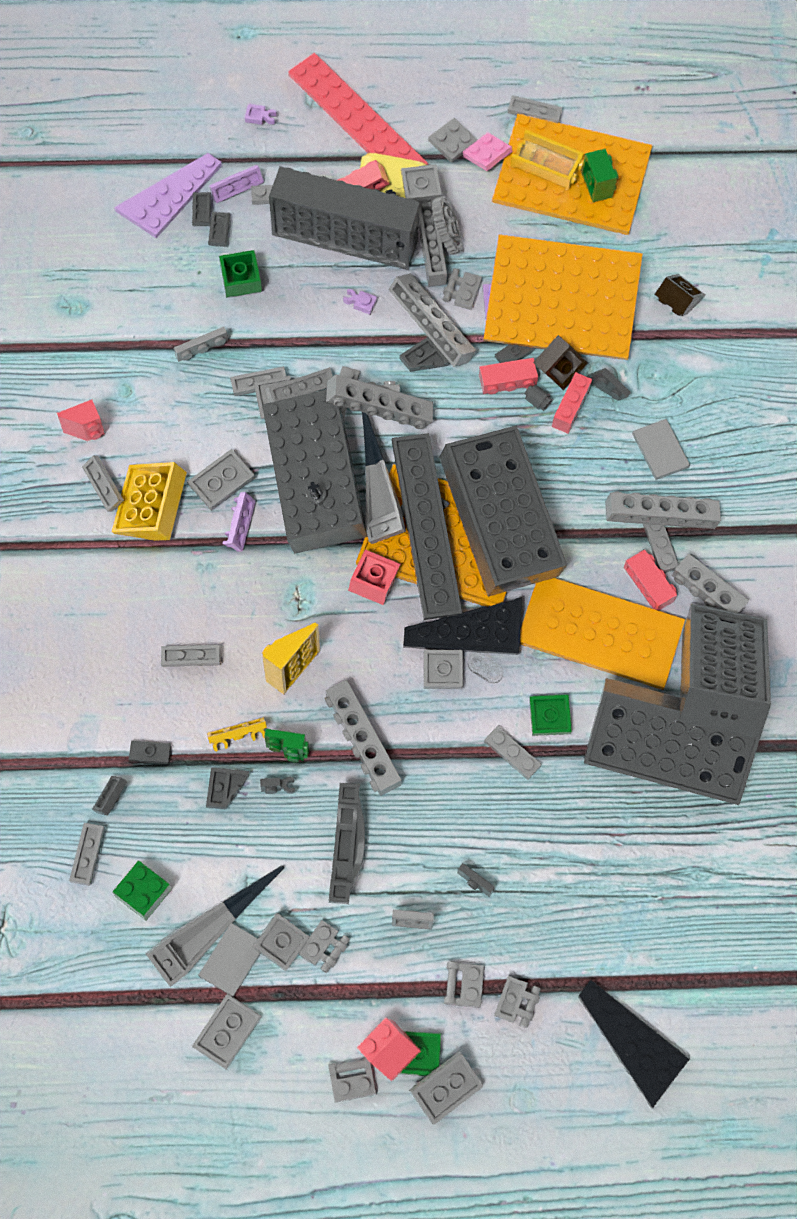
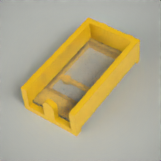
(548, 159)

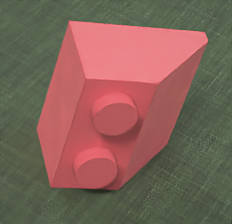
(82, 421)
(373, 577)
(389, 1048)

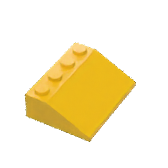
(150, 501)
(290, 656)

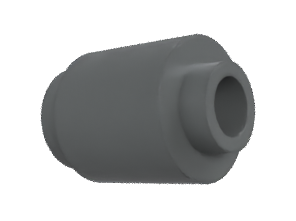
(538, 397)

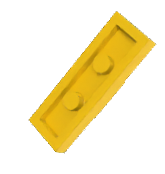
(237, 732)

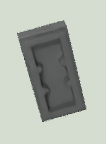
(201, 209)
(219, 229)
(513, 353)
(149, 752)
(109, 795)
(475, 881)

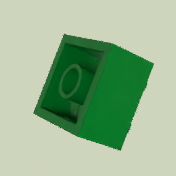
(599, 175)
(240, 273)
(142, 890)

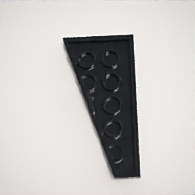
(479, 630)
(640, 1049)

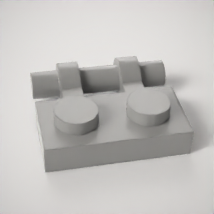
(467, 291)
(317, 944)
(511, 998)

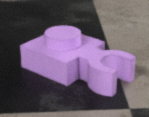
(257, 114)
(363, 302)

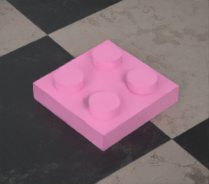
(487, 151)

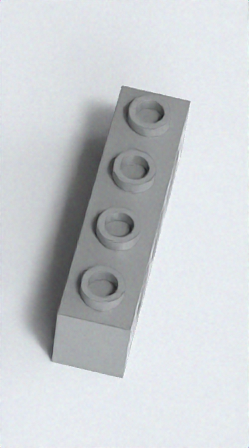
(706, 578)

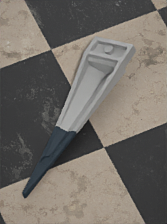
(383, 509)
(184, 947)

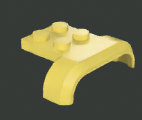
(393, 170)

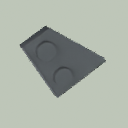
(423, 356)
(609, 384)
(224, 786)

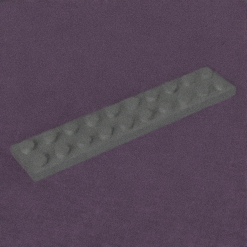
(426, 526)

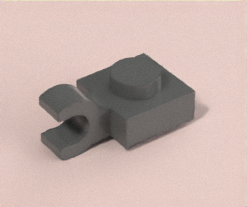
(272, 785)

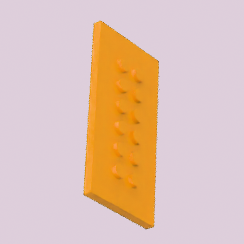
(601, 631)

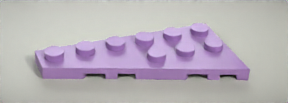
(162, 202)

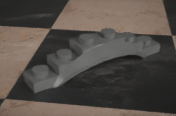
(348, 843)

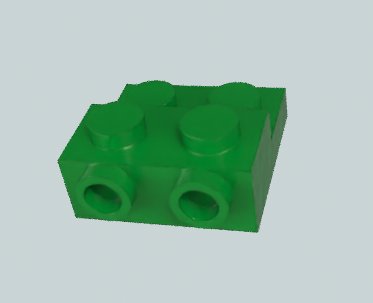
(293, 744)

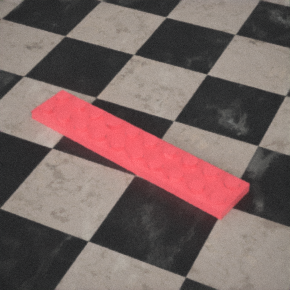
(350, 110)

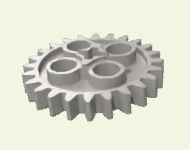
(447, 225)

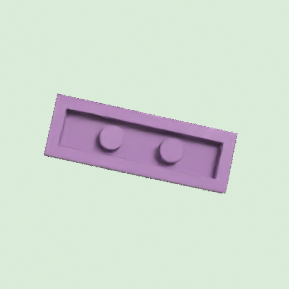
(236, 183)
(240, 522)

